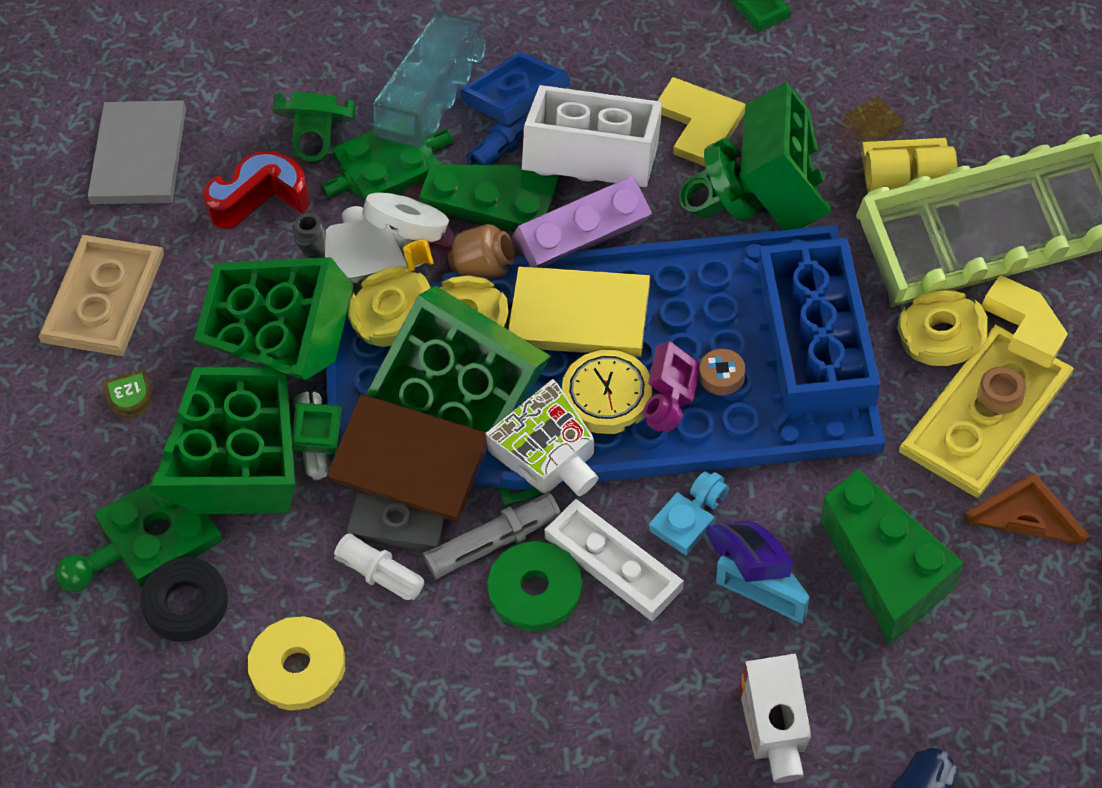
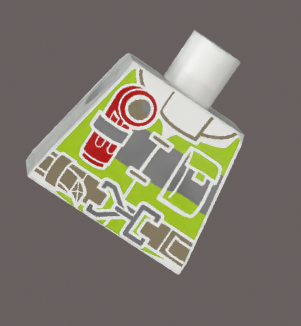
(545, 442)

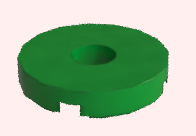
(534, 611)

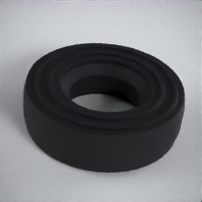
(176, 574)

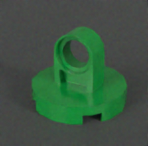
(313, 115)
(723, 185)

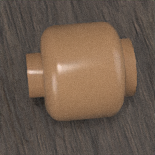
(482, 252)

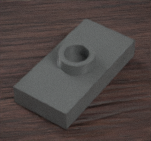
(394, 524)

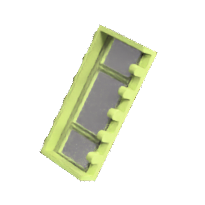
(987, 219)

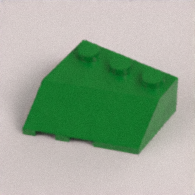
(277, 313)
(230, 444)

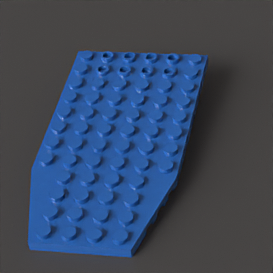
(769, 296)

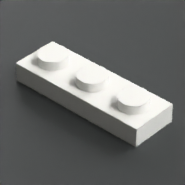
(614, 560)

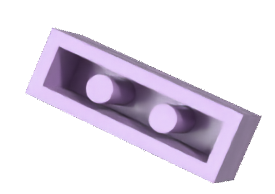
(582, 223)

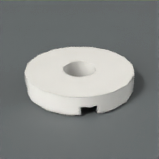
(410, 217)

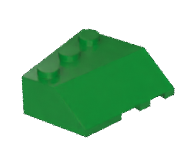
(457, 364)

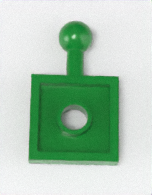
(125, 527)

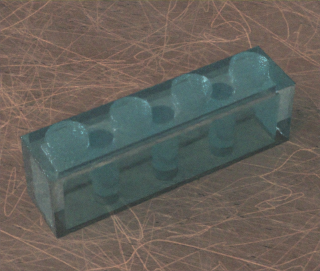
(428, 79)

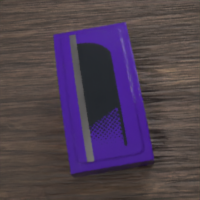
(752, 549)

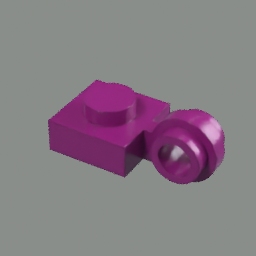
(676, 379)

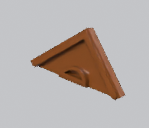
(1030, 510)

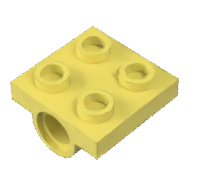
(901, 161)

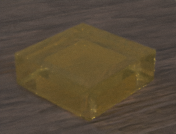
(874, 120)

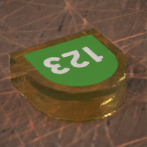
(129, 393)

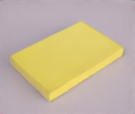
(580, 310)

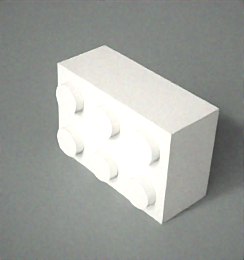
(591, 135)

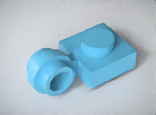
(685, 521)

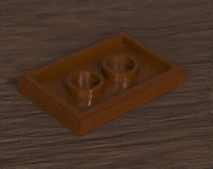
(408, 457)

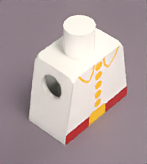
(762, 687)

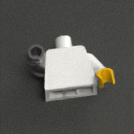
(358, 245)

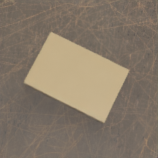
(101, 295)

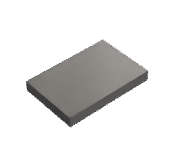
(137, 152)

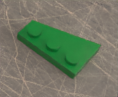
(489, 193)

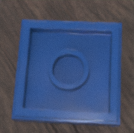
(511, 87)

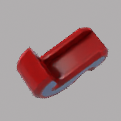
(252, 184)

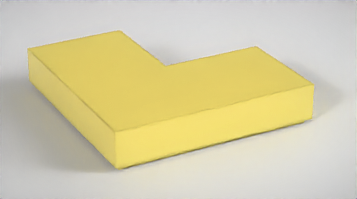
(705, 113)

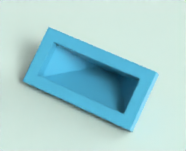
(779, 594)

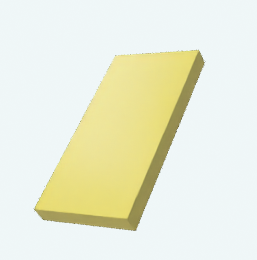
(967, 440)

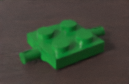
(382, 165)

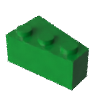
(779, 159)
(888, 554)

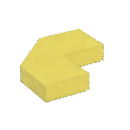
(1039, 330)

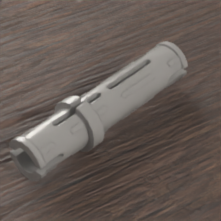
(482, 540)

